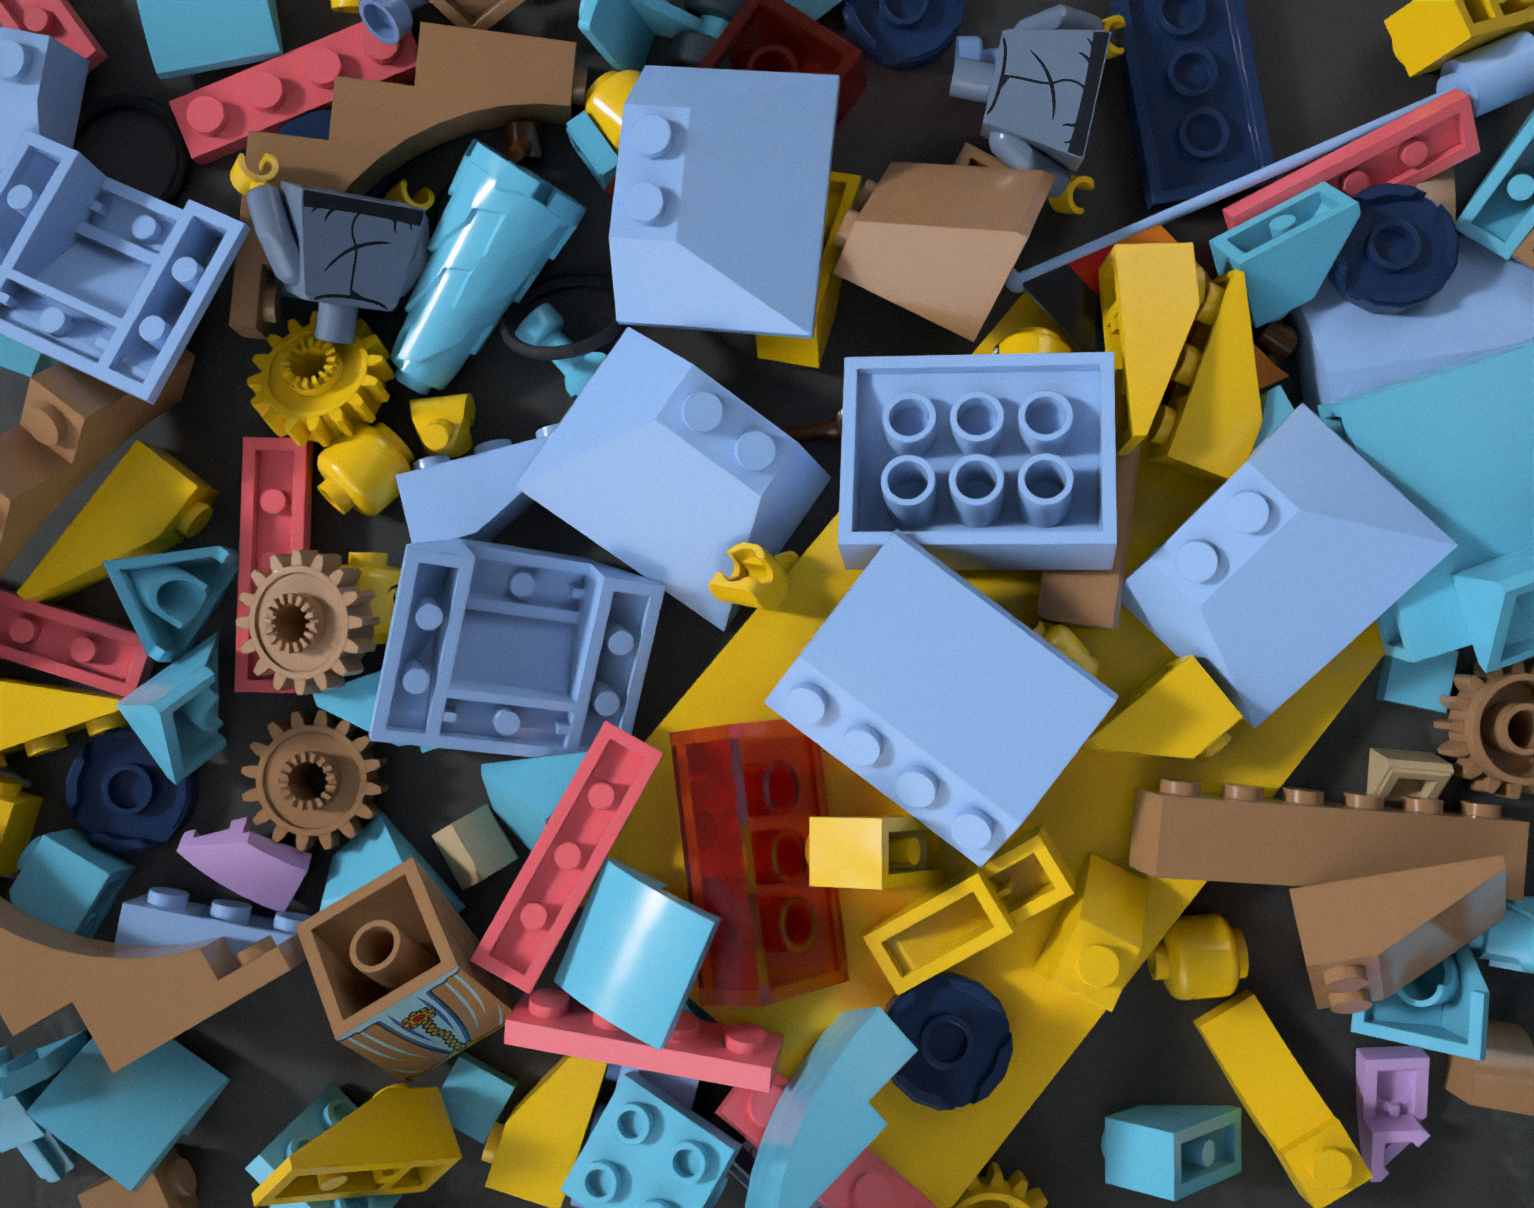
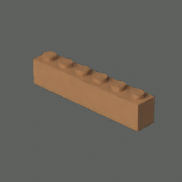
(1310, 840)

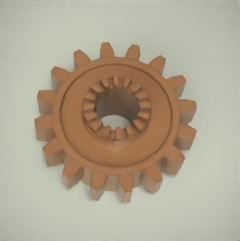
(303, 590)
(1480, 729)
(283, 785)

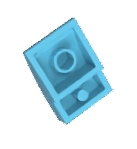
(826, 1110)

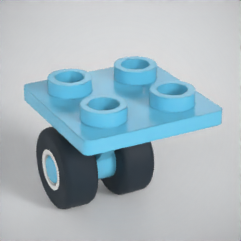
(627, 28)

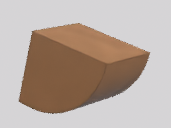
(1502, 1079)

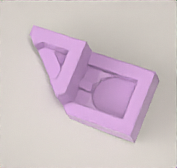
(248, 863)
(1390, 1102)

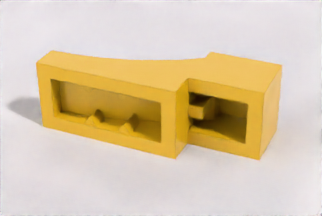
(1282, 1101)

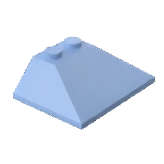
(722, 199)
(104, 268)
(672, 472)
(1284, 565)
(512, 649)

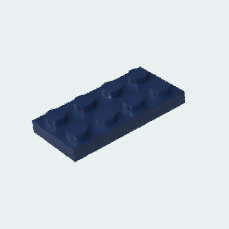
(1192, 96)

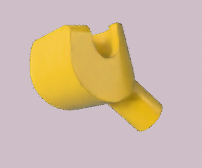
(444, 423)
(757, 577)

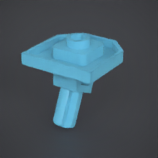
(21, 1083)

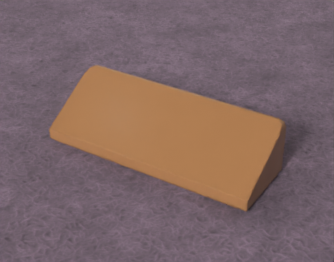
(1094, 596)

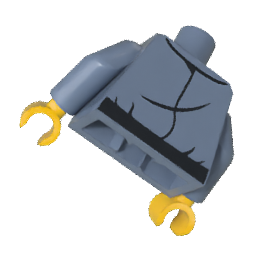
(1043, 94)
(337, 244)

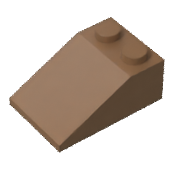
(1389, 928)

